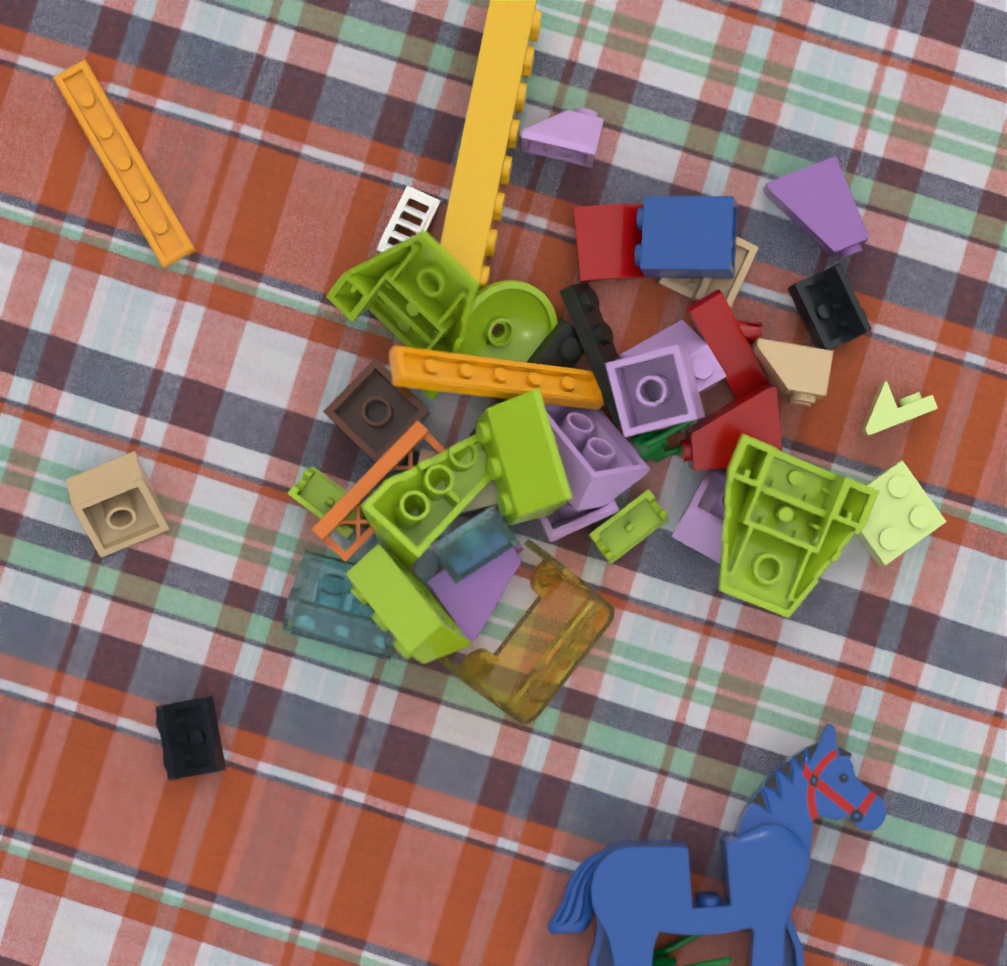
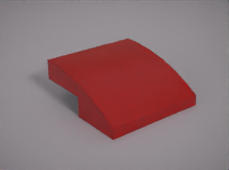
(607, 242)

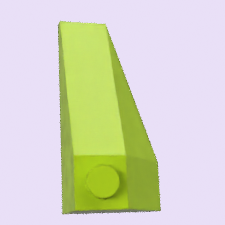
(423, 501)

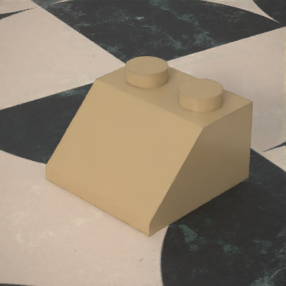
(795, 370)
(116, 504)

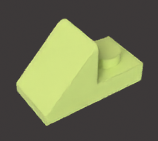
(885, 413)

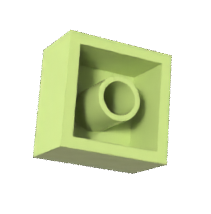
(899, 516)

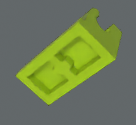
(320, 495)
(629, 527)

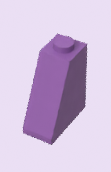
(821, 207)
(476, 595)

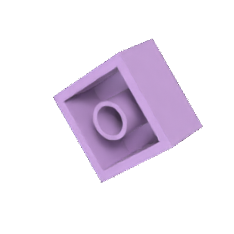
(655, 389)

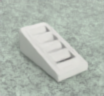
(396, 219)

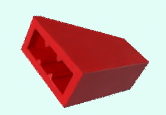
(715, 437)

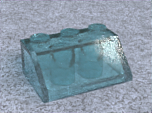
(328, 611)

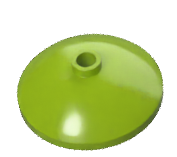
(522, 317)

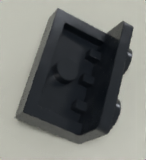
(829, 308)
(190, 738)

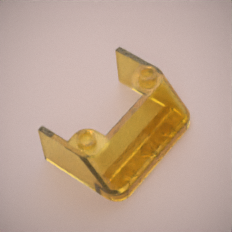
(543, 644)

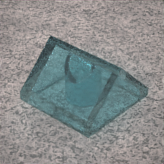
(474, 544)

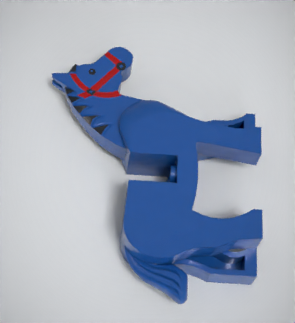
(764, 861)

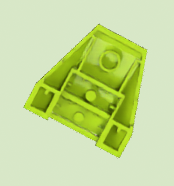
(414, 293)
(784, 525)

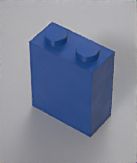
(687, 237)

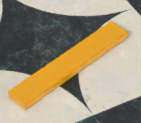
(124, 164)
(493, 377)

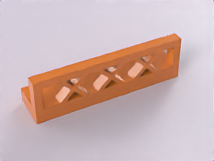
(366, 485)

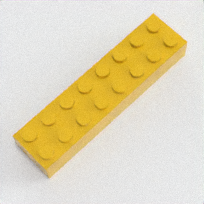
(489, 134)

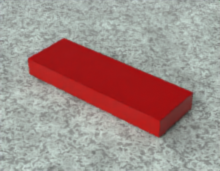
(728, 343)

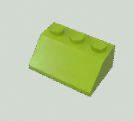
(523, 458)
(405, 607)

